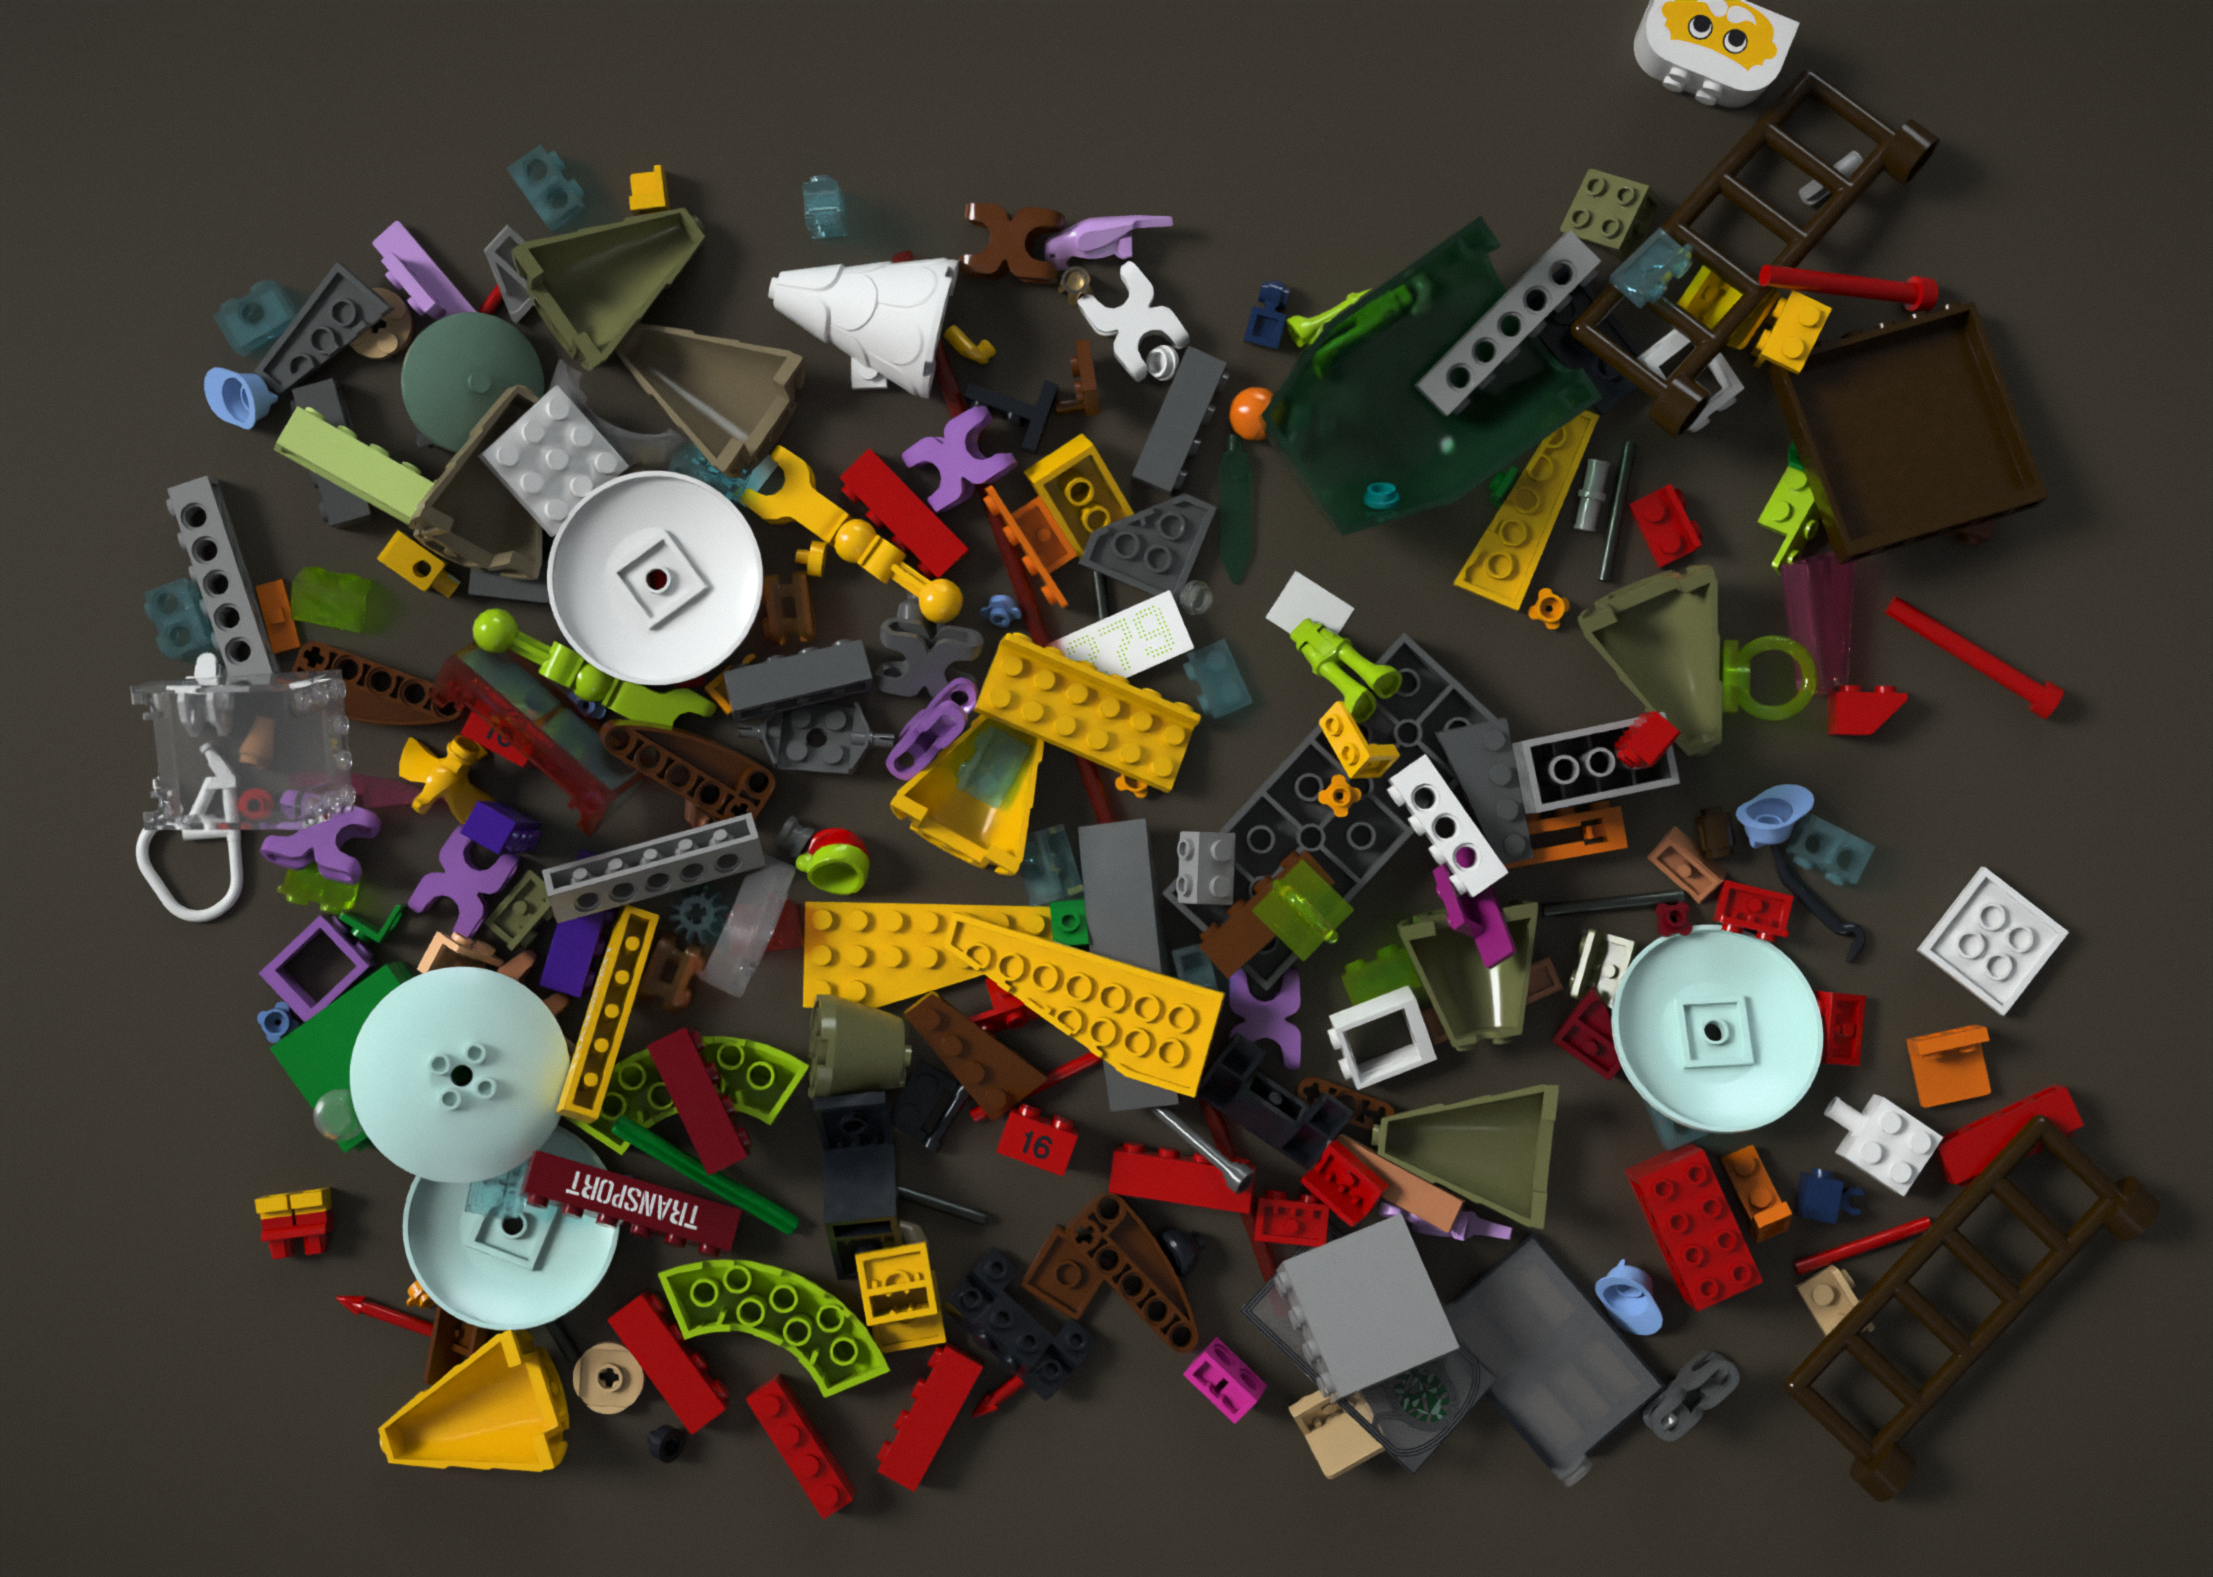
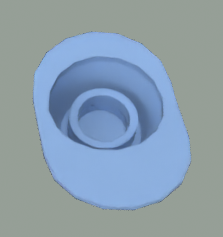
(238, 396)
(1773, 813)
(1630, 1299)

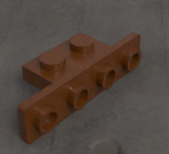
(448, 1341)

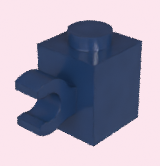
(1822, 1196)

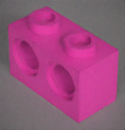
(1225, 1380)

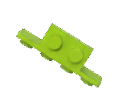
(1791, 514)

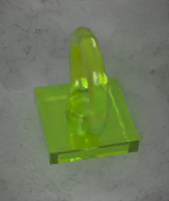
(1736, 677)
(1303, 910)

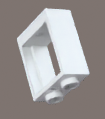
(1719, 367)
(1391, 1063)

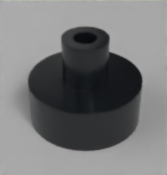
(666, 1443)

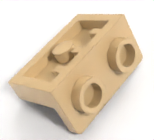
(1829, 1297)

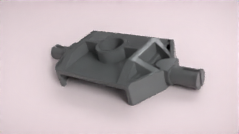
(846, 732)

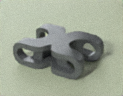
(927, 657)
(1690, 1395)

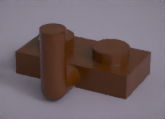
(1086, 388)

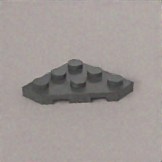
(1152, 546)

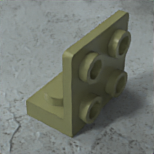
(1612, 213)

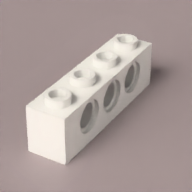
(1486, 865)

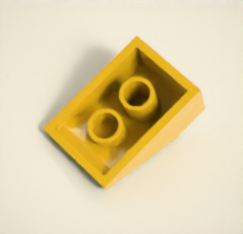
(1078, 490)

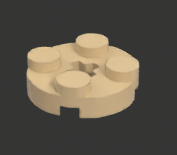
(393, 337)
(594, 1390)

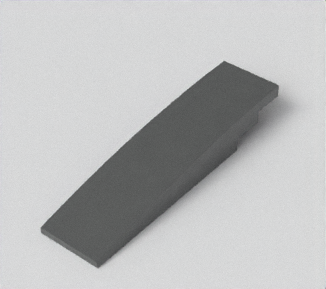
(1124, 926)

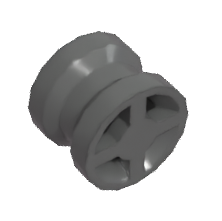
(793, 837)

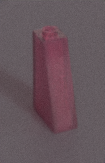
(1819, 615)

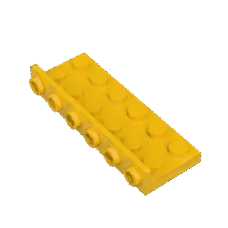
(1087, 711)

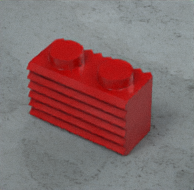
(1646, 740)

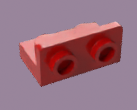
(1666, 525)
(1842, 1026)
(1291, 1219)

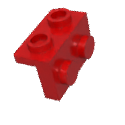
(1754, 909)
(1345, 1184)

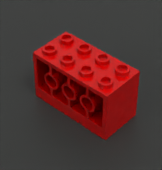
(1693, 1226)

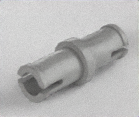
(1592, 495)

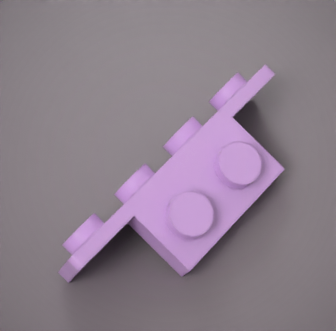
(418, 274)

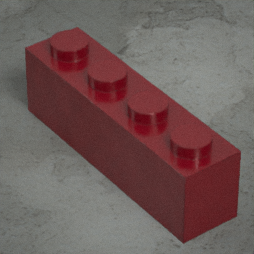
(700, 1100)

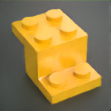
(901, 1297)

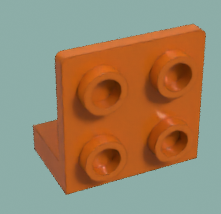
(1949, 1065)

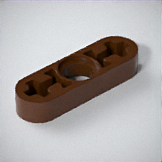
(1324, 1085)

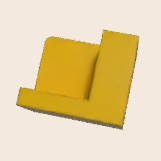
(649, 192)

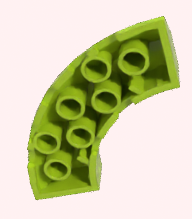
(751, 1073)
(777, 1308)

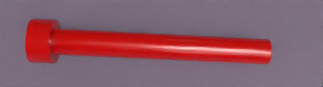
(1915, 294)
(2042, 698)

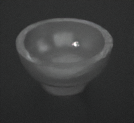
(336, 1116)

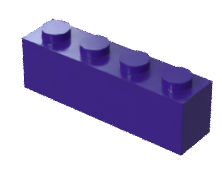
(502, 828)
(576, 949)

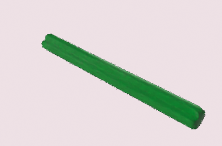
(694, 1169)

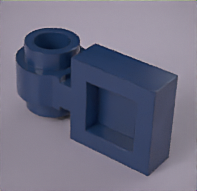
(1265, 324)

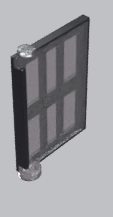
(1556, 1357)

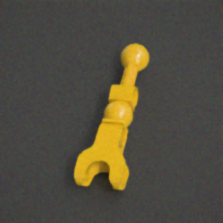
(852, 538)

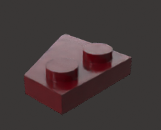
(1589, 1035)

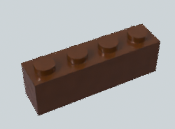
(1243, 932)

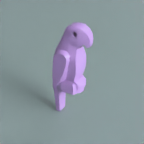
(1098, 238)
(1465, 1226)

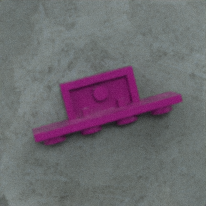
(1477, 915)

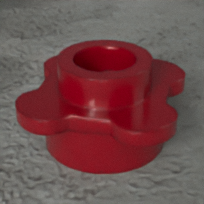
(1664, 923)

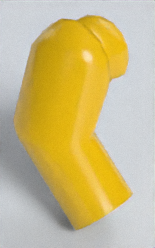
(966, 348)

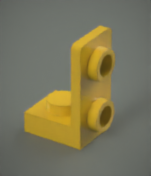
(1351, 747)

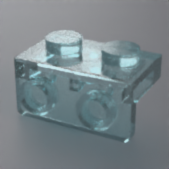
(1651, 268)

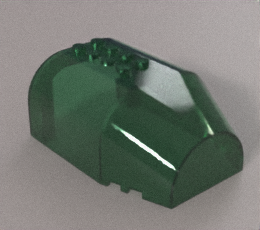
(1358, 420)

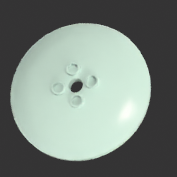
(1765, 1021)
(406, 1066)
(500, 1277)

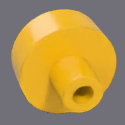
(814, 558)

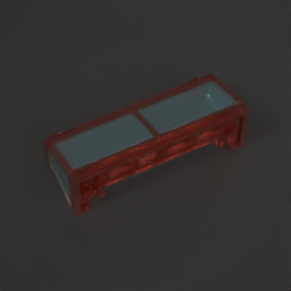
(542, 728)

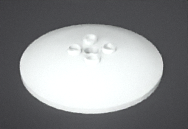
(603, 569)

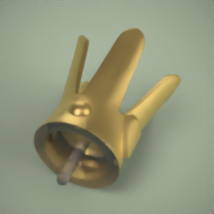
(1075, 282)

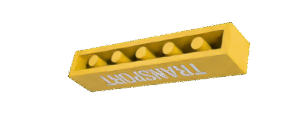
(607, 1014)

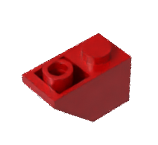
(1861, 712)

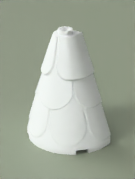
(874, 312)

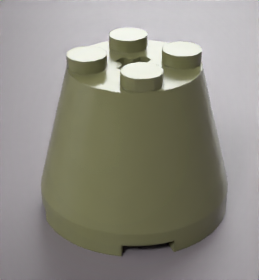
(855, 1048)

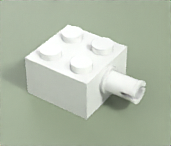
(1884, 1141)

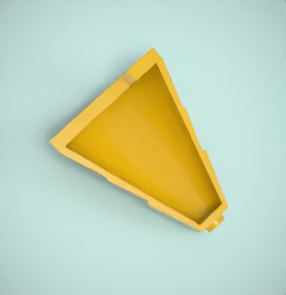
(962, 822)
(486, 1413)

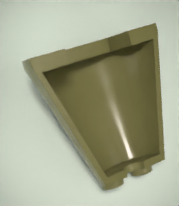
(1466, 995)

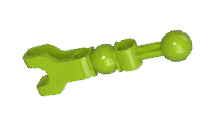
(498, 631)

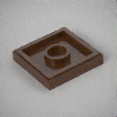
(1063, 1276)

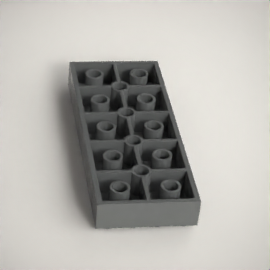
(1352, 848)

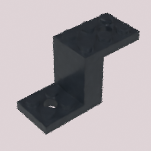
(858, 1176)

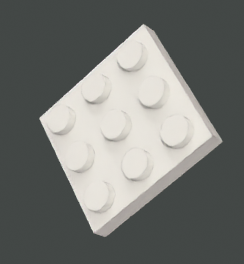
(552, 459)
(1992, 941)

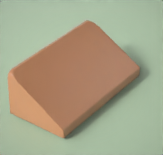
(1687, 865)

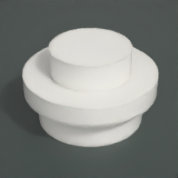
(1163, 362)

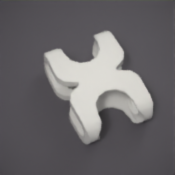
(1133, 321)

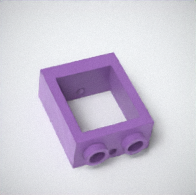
(292, 992)

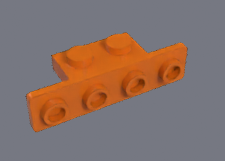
(1039, 538)

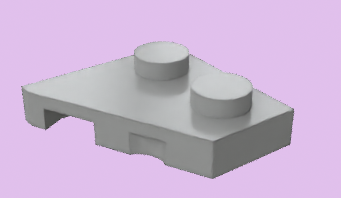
(502, 265)

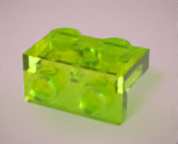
(329, 598)
(312, 886)
(1379, 976)

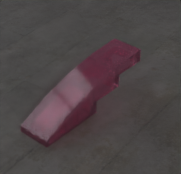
(384, 792)

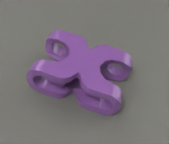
(959, 459)
(932, 729)
(323, 845)
(464, 883)
(1268, 1016)

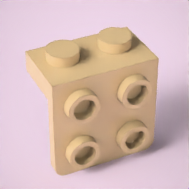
(1333, 1435)

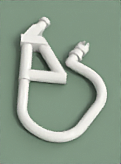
(162, 891)

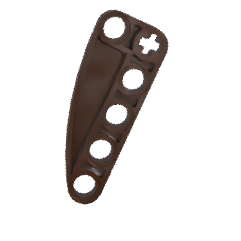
(366, 701)
(705, 764)
(1136, 1255)

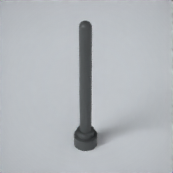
(1237, 1175)

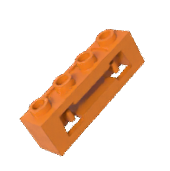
(1609, 827)

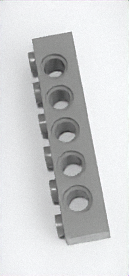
(1581, 267)
(183, 504)
(653, 868)

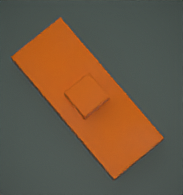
(277, 616)

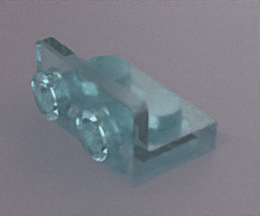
(1218, 679)
(992, 766)
(498, 1195)

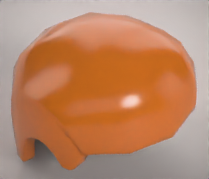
(1245, 412)

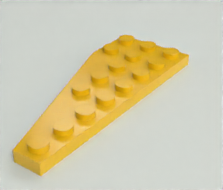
(894, 949)
(1125, 1014)

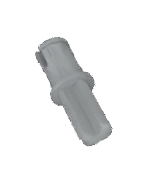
(1814, 192)

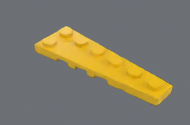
(1518, 533)

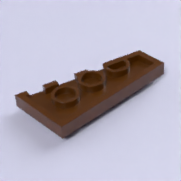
(979, 1061)

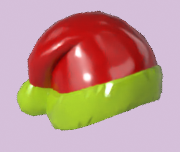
(835, 861)

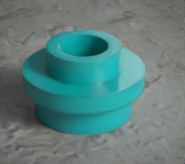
(1381, 496)

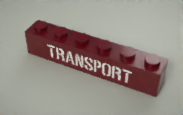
(629, 1203)

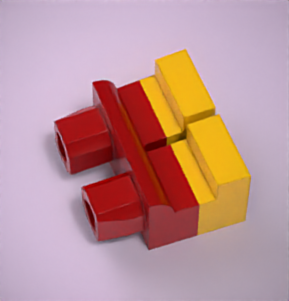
(293, 1216)

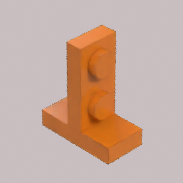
(1756, 1194)

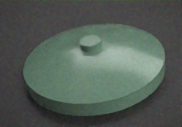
(461, 371)

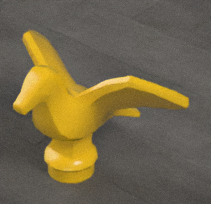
(444, 776)

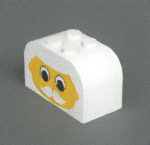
(1713, 48)

